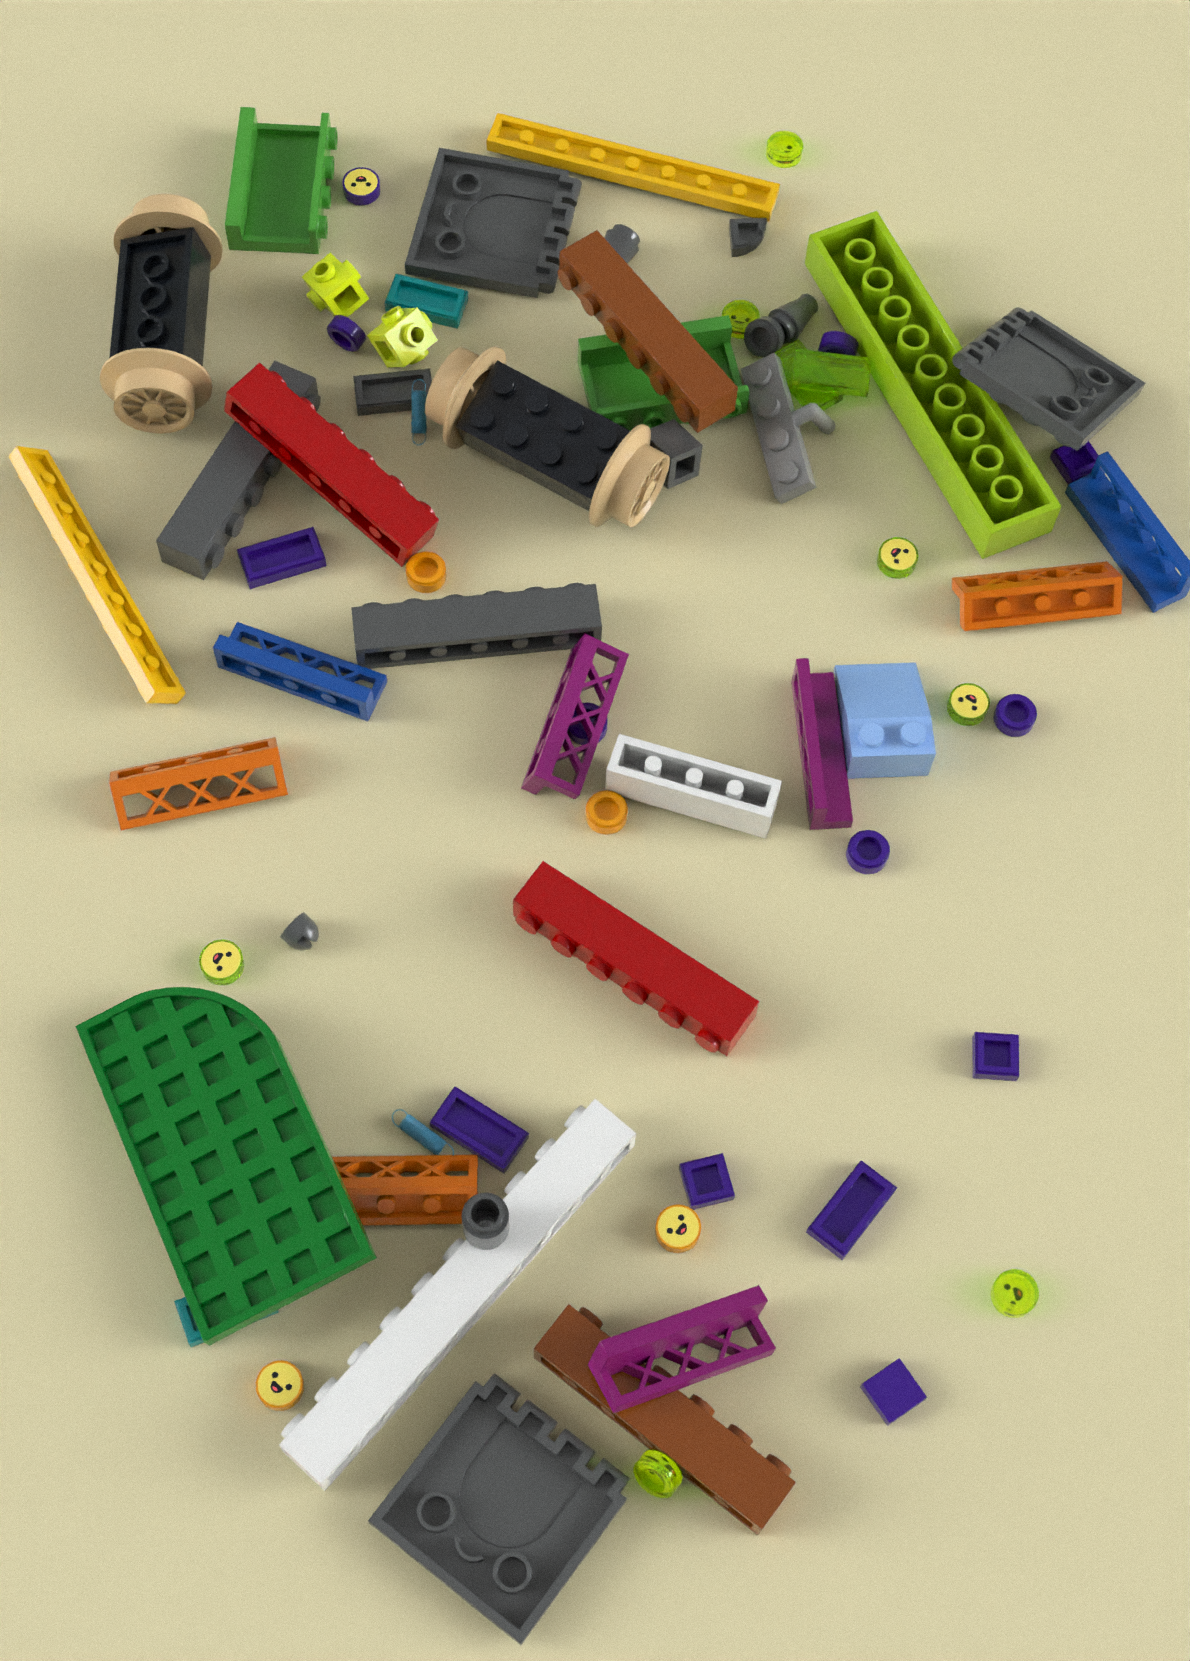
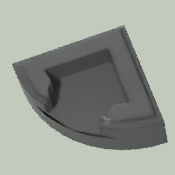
(746, 235)

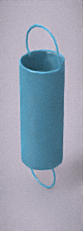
(418, 411)
(422, 1134)

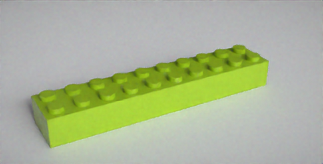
(946, 416)

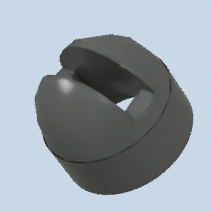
(300, 932)

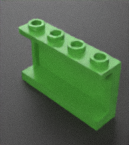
(280, 185)
(625, 393)

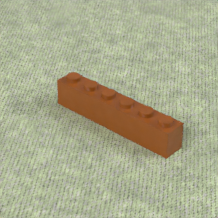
(647, 332)
(683, 1428)

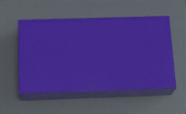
(281, 557)
(479, 1129)
(851, 1210)

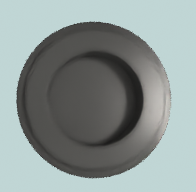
(763, 336)

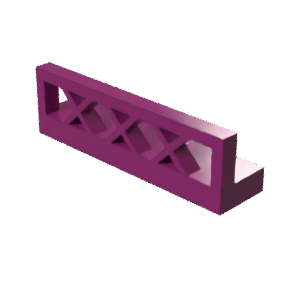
(560, 718)
(821, 748)
(679, 1332)

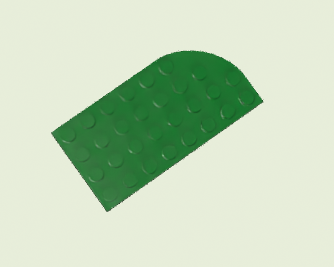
(224, 1154)

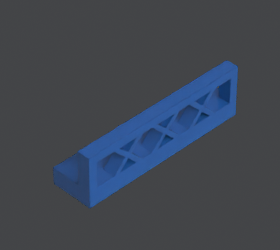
(1129, 534)
(300, 677)

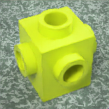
(335, 286)
(403, 336)

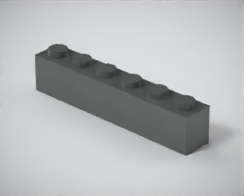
(225, 492)
(475, 625)

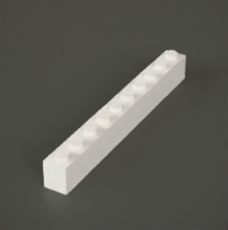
(454, 1297)

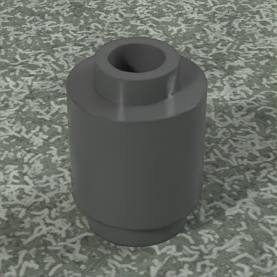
(481, 1208)

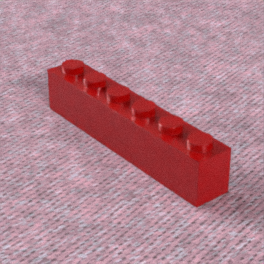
(331, 463)
(634, 959)

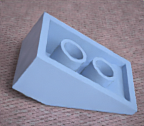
(884, 720)

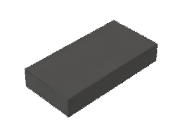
(389, 391)

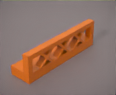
(1038, 595)
(193, 768)
(416, 1200)

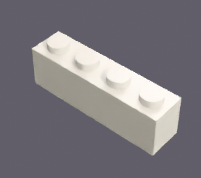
(692, 785)

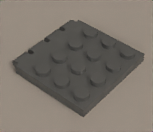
(493, 223)
(1047, 376)
(502, 1506)

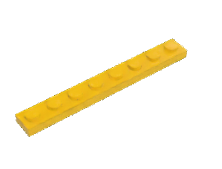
(632, 167)
(97, 576)

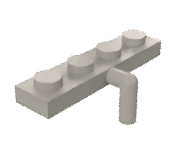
(779, 427)

